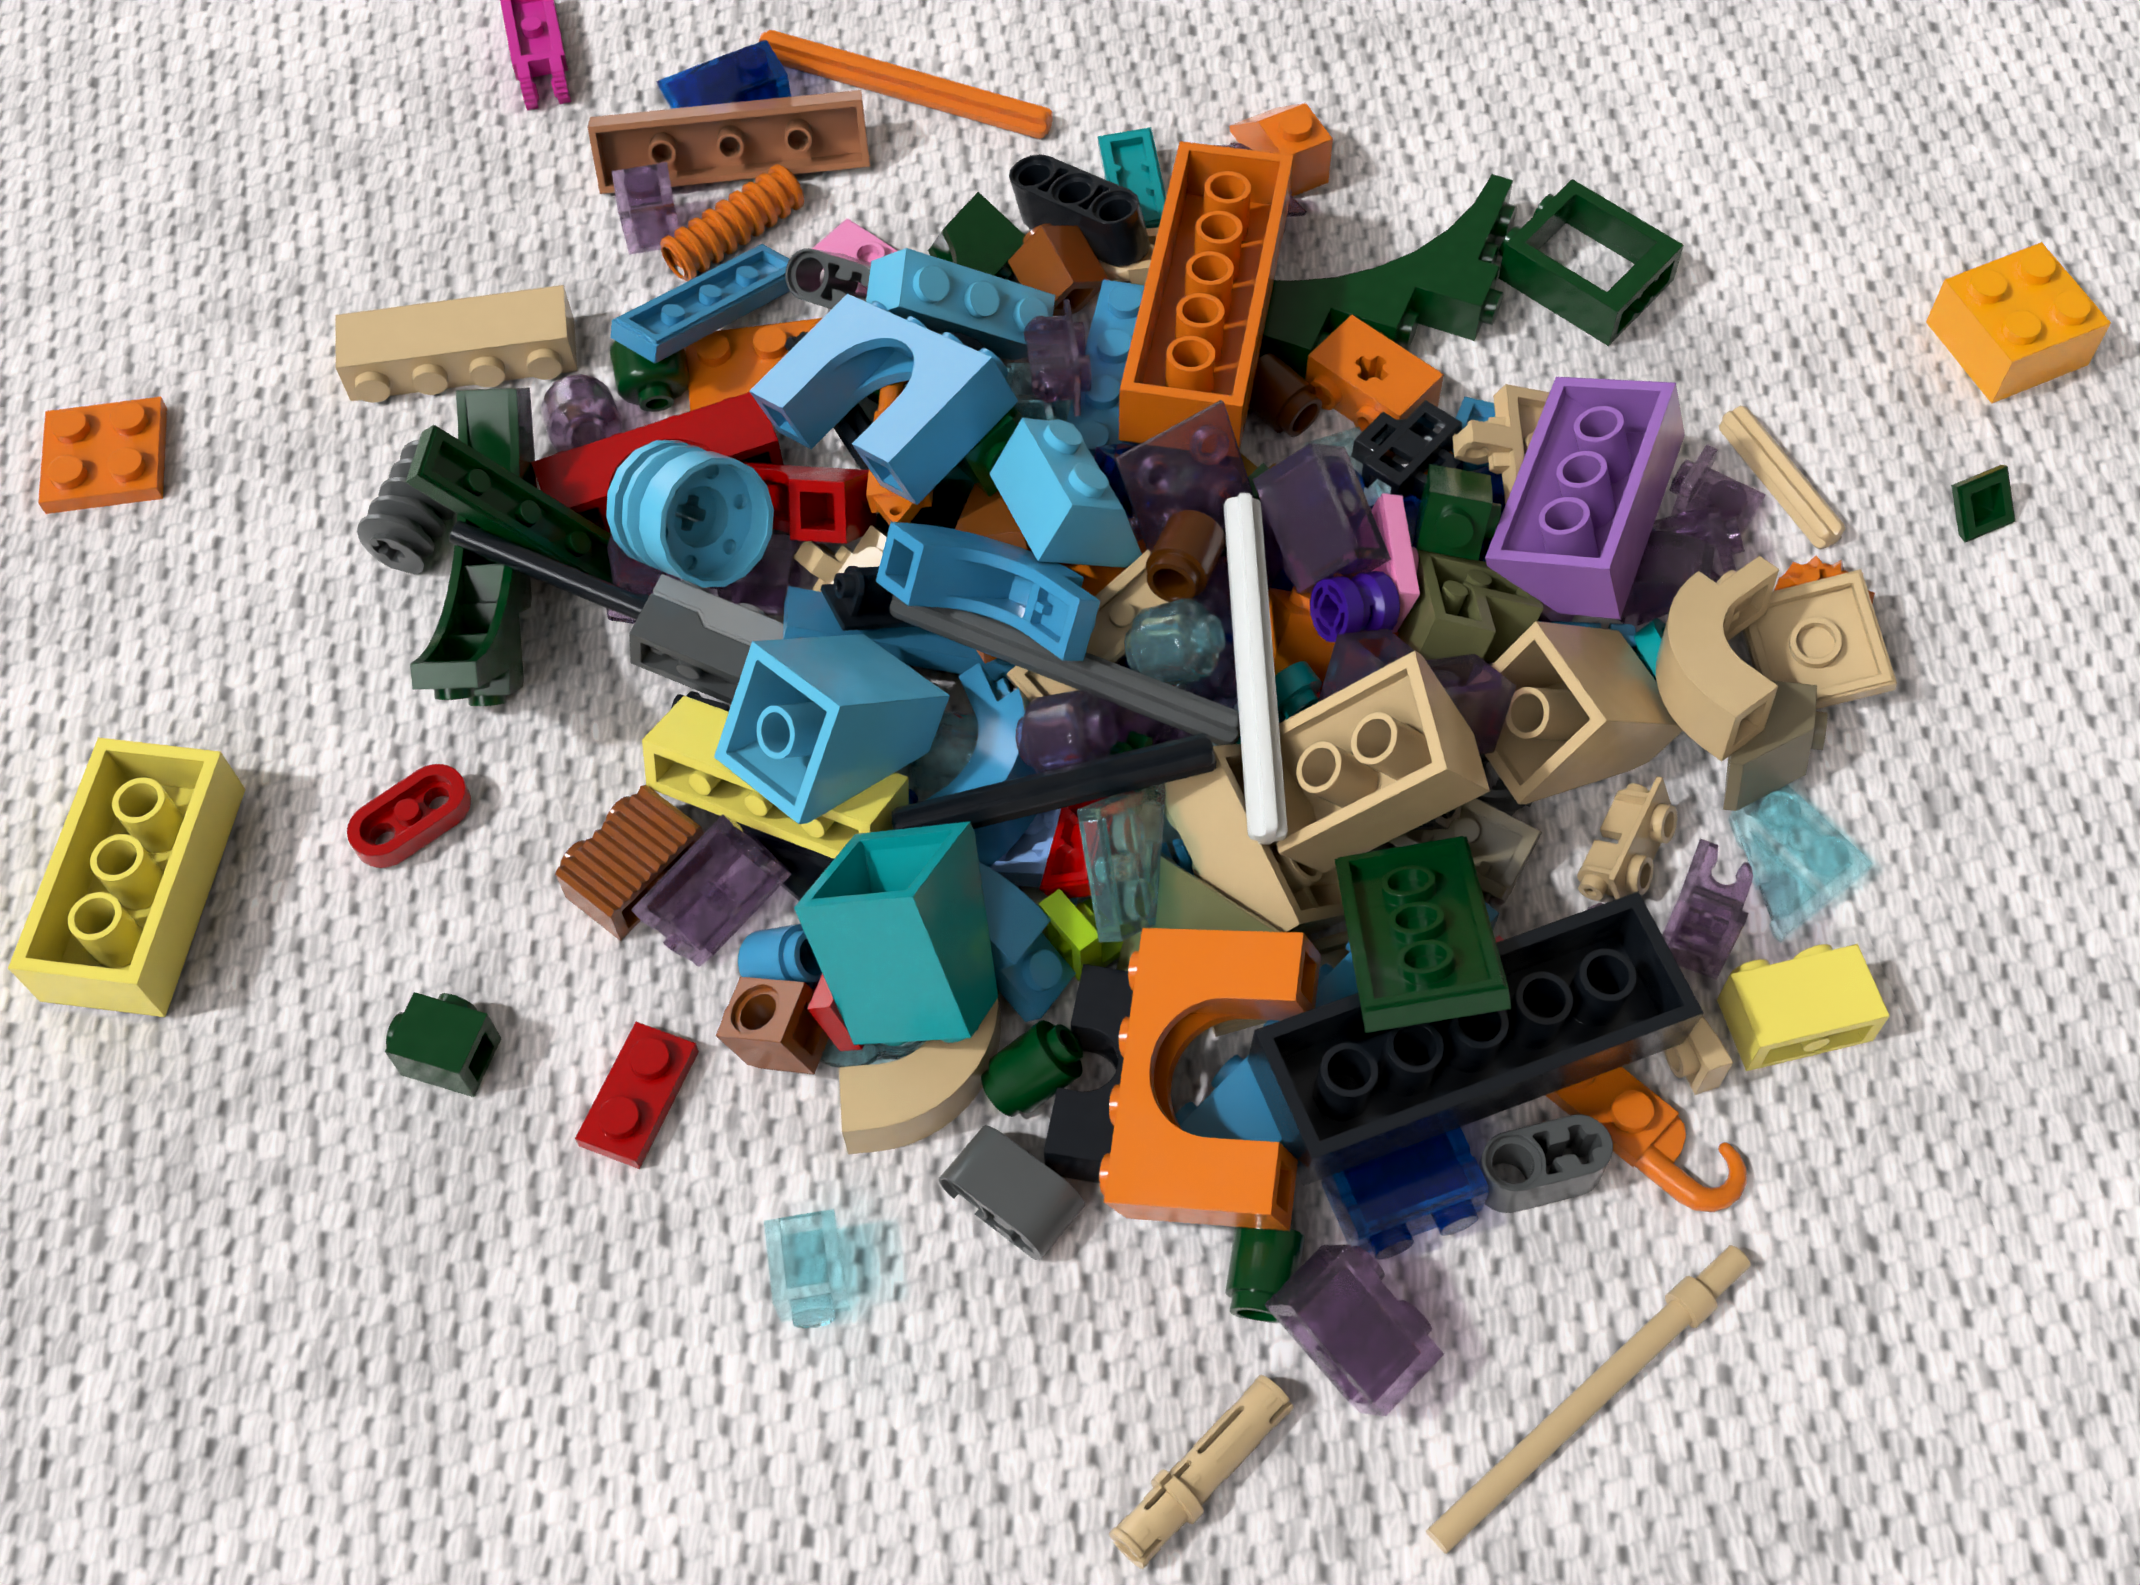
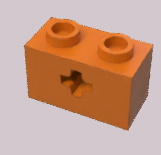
(1369, 374)

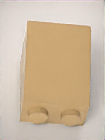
(1576, 712)

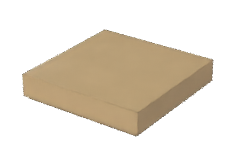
(1823, 638)

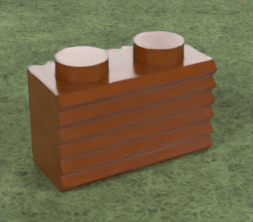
(625, 858)

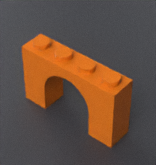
(1180, 989)

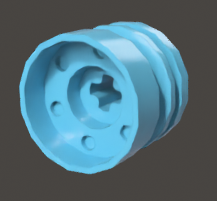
(690, 512)

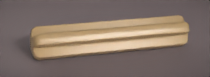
(1782, 477)

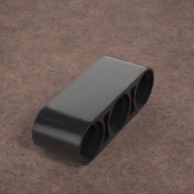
(1072, 197)

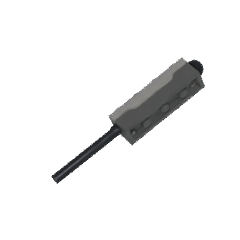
(677, 629)

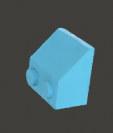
(1062, 497)

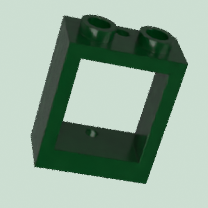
(1572, 296)

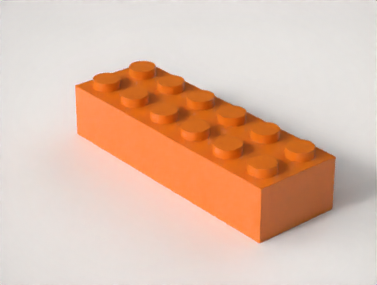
(1206, 289)

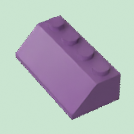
(1589, 493)

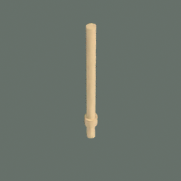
(1686, 1305)

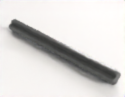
(1094, 674)

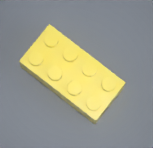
(128, 878)

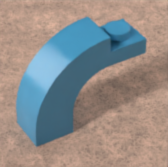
(991, 579)
(994, 757)
(1024, 960)

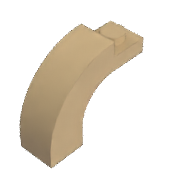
(1699, 675)
(915, 1095)

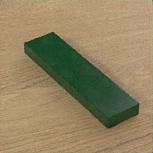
(506, 503)

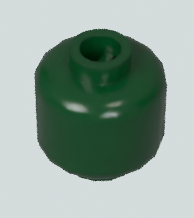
(649, 383)

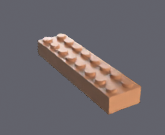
(734, 139)

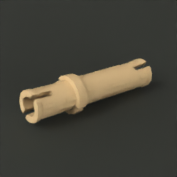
(1184, 1489)

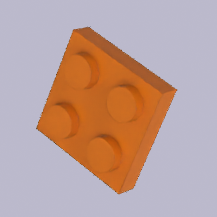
(103, 455)

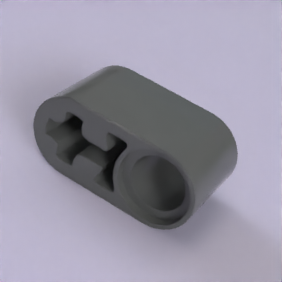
(840, 276)
(1540, 1146)
(1013, 1191)

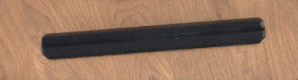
(1064, 785)

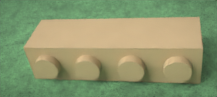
(455, 343)

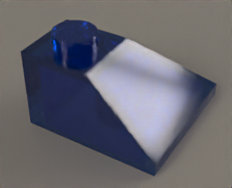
(731, 78)

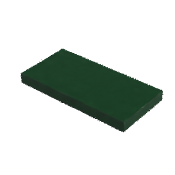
(1420, 935)

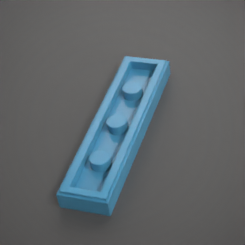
(703, 304)
(811, 616)

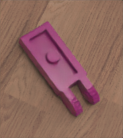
(536, 47)

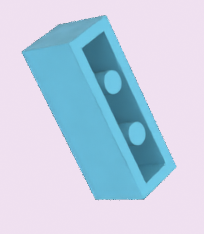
(958, 300)

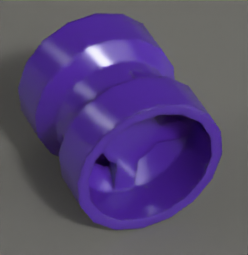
(1346, 604)

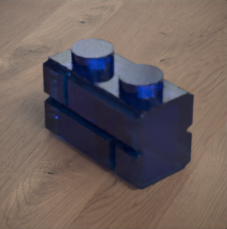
(1408, 1194)

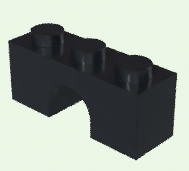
(1080, 1120)

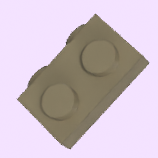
(1496, 842)

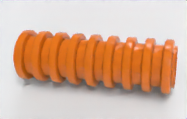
(732, 222)

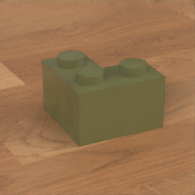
(1465, 609)

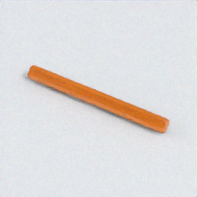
(910, 85)

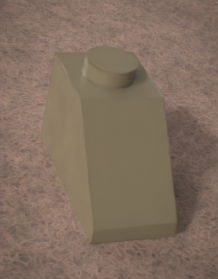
(1778, 752)

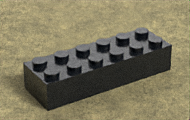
(1581, 1002)

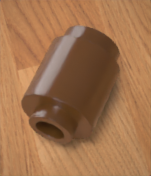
(1283, 397)
(1184, 555)

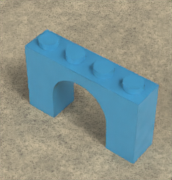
(862, 347)

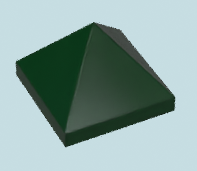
(1983, 503)

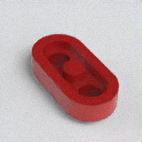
(407, 814)

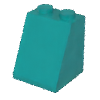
(904, 935)

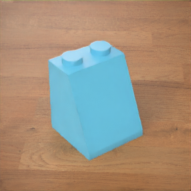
(825, 721)

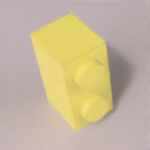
(1801, 1005)

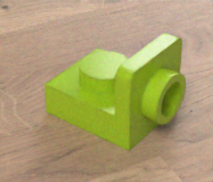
(1075, 933)

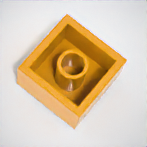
(2017, 322)

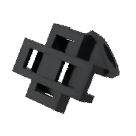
(1410, 441)

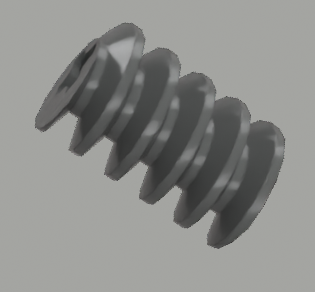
(402, 520)

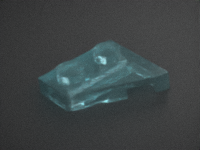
(1795, 858)
(1124, 859)

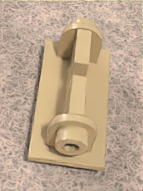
(1640, 823)

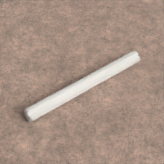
(1255, 671)

